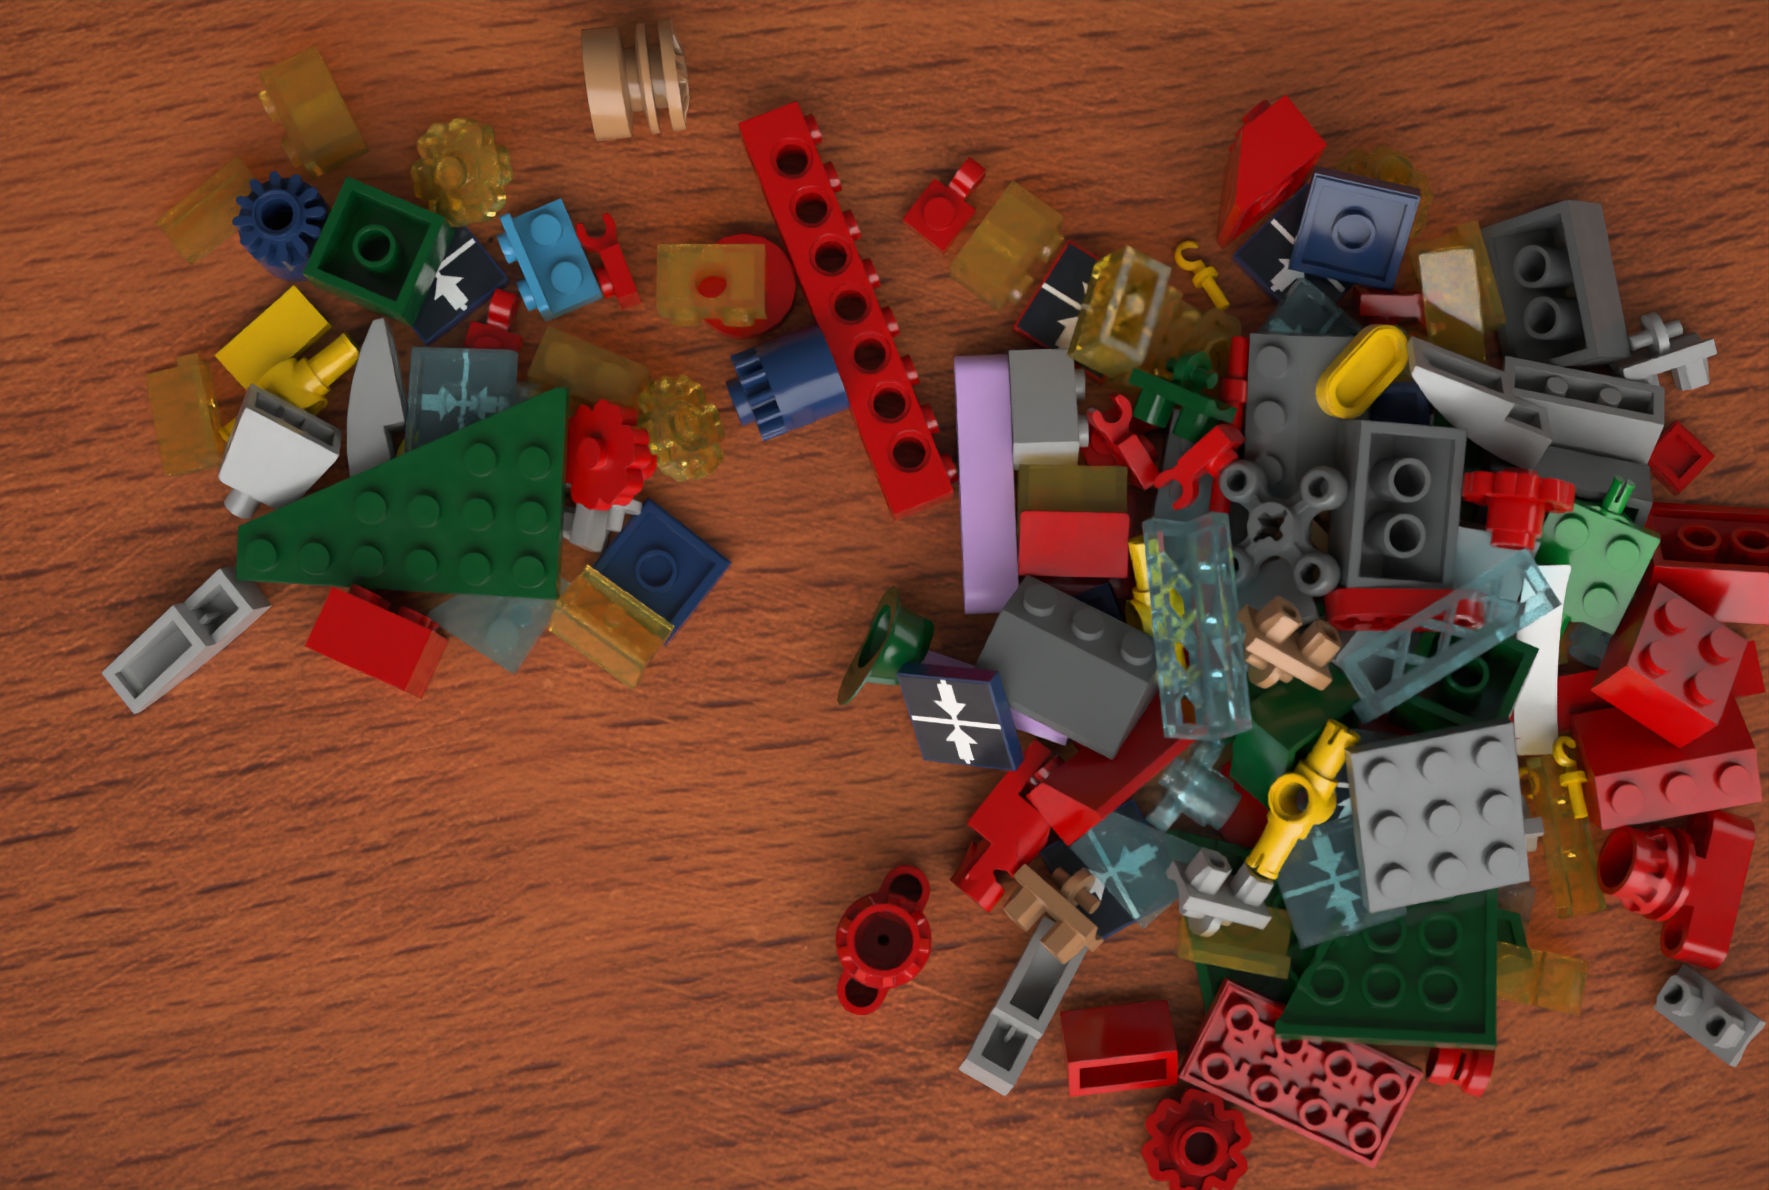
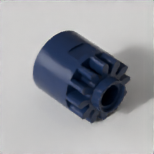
(268, 211)
(787, 383)

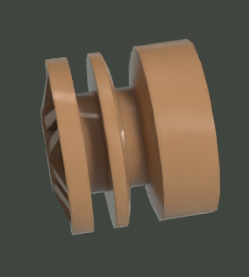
(634, 79)

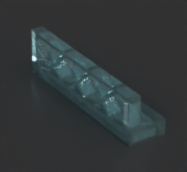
(1206, 629)
(1449, 657)

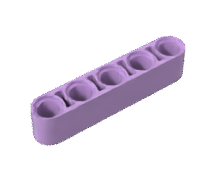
(985, 482)

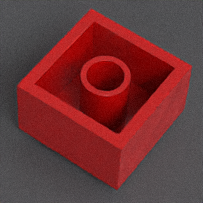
(372, 640)
(1670, 666)

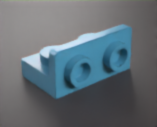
(550, 259)

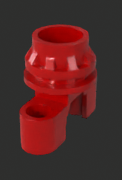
(1683, 879)
(887, 964)

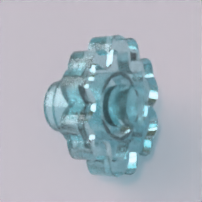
(1195, 789)

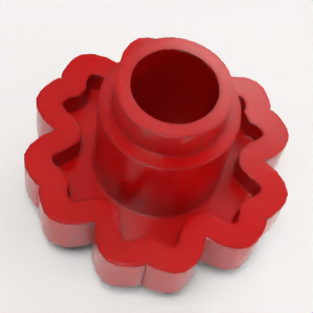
(607, 455)
(1517, 504)
(1195, 1142)

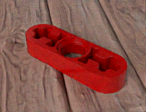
(1387, 607)

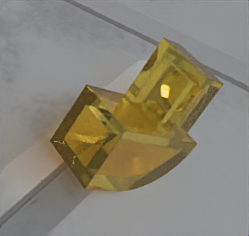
(1541, 978)

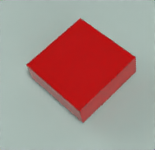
(1678, 458)

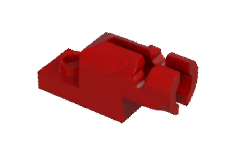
(1009, 832)

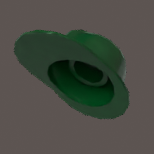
(892, 639)

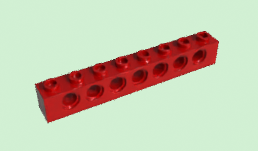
(766, 142)

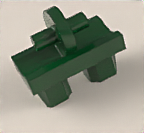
(1160, 394)

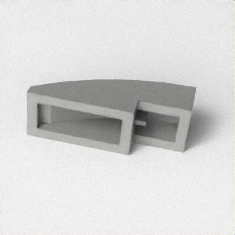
(376, 401)
(1482, 402)
(185, 638)
(1019, 1014)

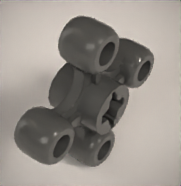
(1297, 527)

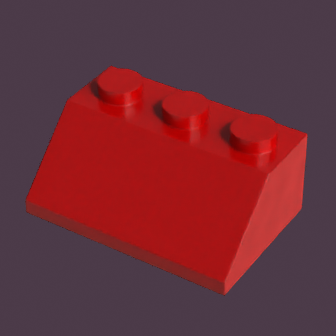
(1265, 166)
(1712, 559)
(1645, 778)
(1091, 786)

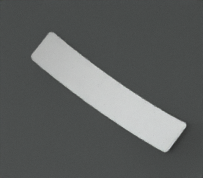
(1537, 705)

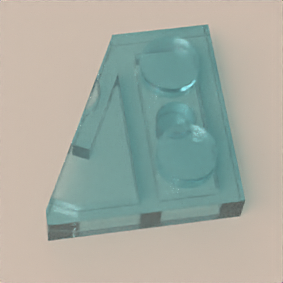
(497, 626)
(1133, 863)

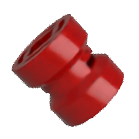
(1462, 1067)

